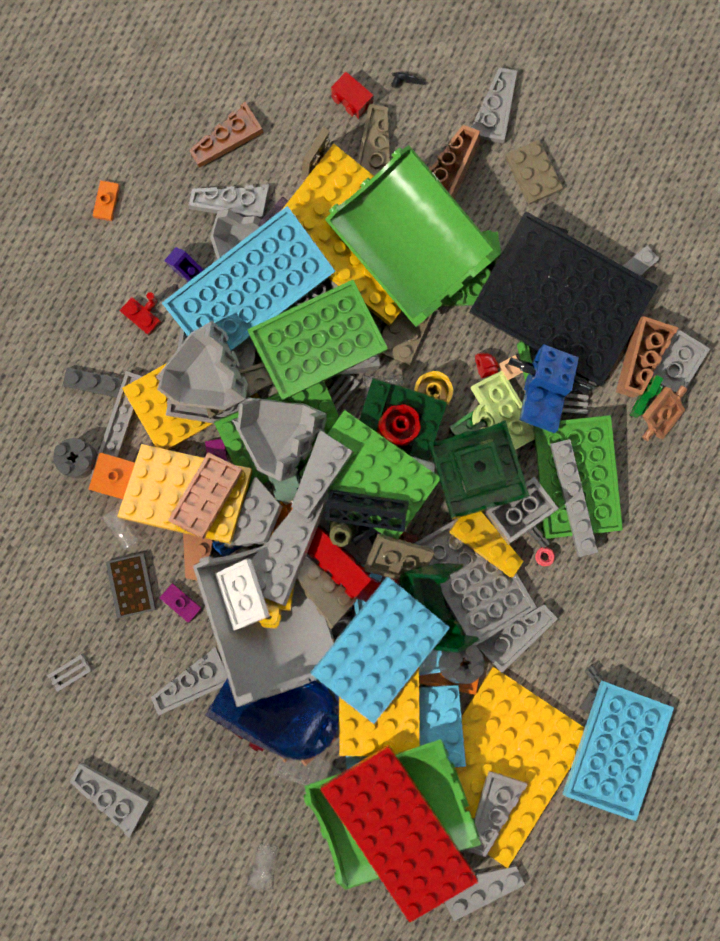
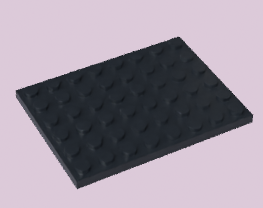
(563, 297)

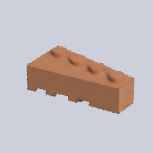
(456, 158)
(643, 354)
(194, 550)

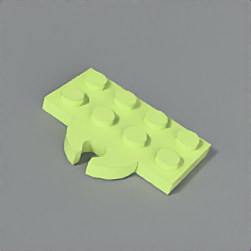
(500, 403)

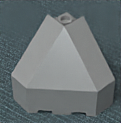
(230, 230)
(203, 372)
(278, 434)

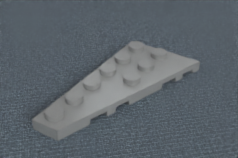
(284, 553)

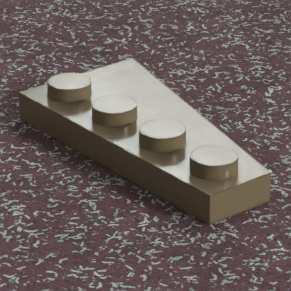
(375, 140)
(257, 379)
(324, 592)

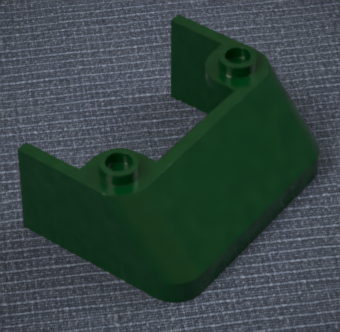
(425, 587)

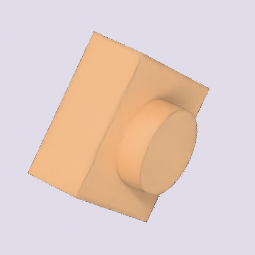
(508, 370)

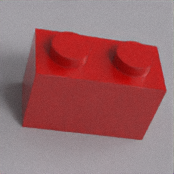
(351, 95)

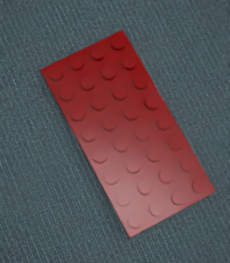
(399, 833)

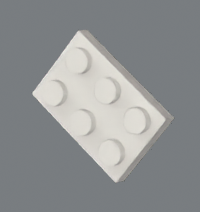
(242, 594)

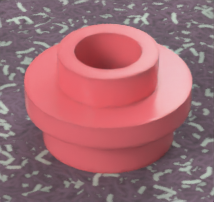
(549, 552)

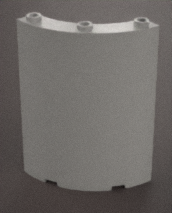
(260, 658)

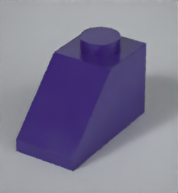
(183, 264)

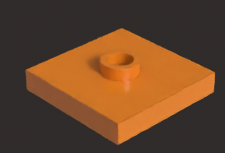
(111, 475)

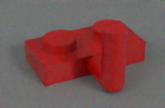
(141, 315)

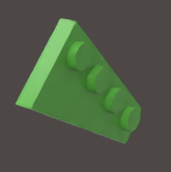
(469, 292)

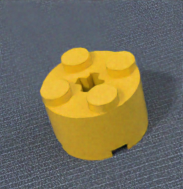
(437, 381)

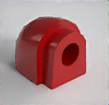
(486, 364)

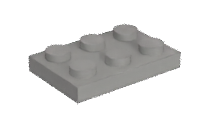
(680, 361)

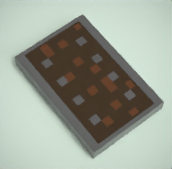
(131, 585)

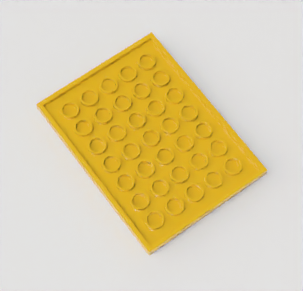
(330, 183)
(520, 738)

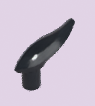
(408, 78)

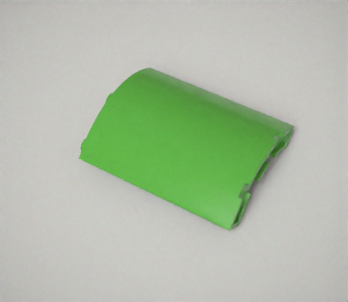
(411, 235)
(439, 785)

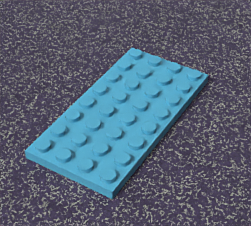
(252, 280)

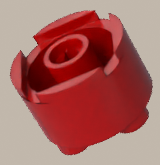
(402, 415)

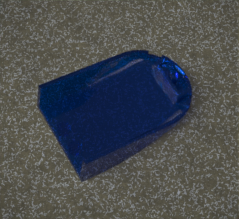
(289, 724)

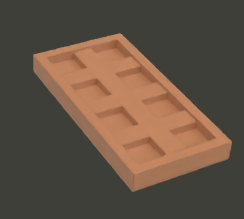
(205, 495)

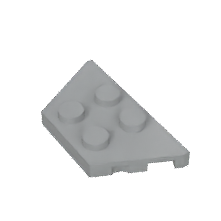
(256, 517)

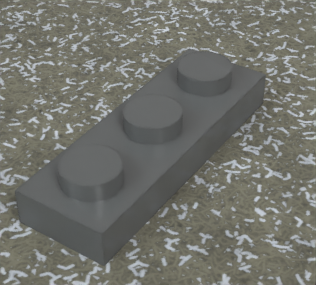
(92, 382)

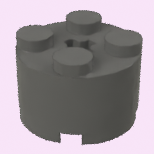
(65, 453)
(468, 672)

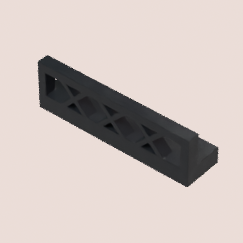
(366, 506)

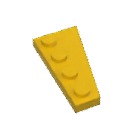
(485, 540)

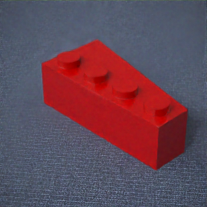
(342, 567)

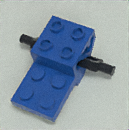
(547, 385)

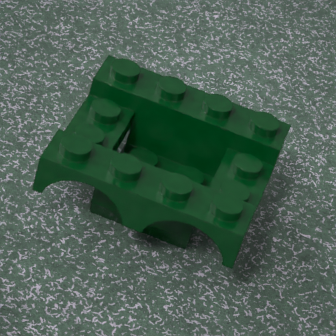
(429, 409)
(495, 486)

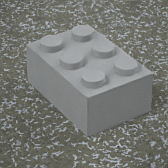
(522, 515)

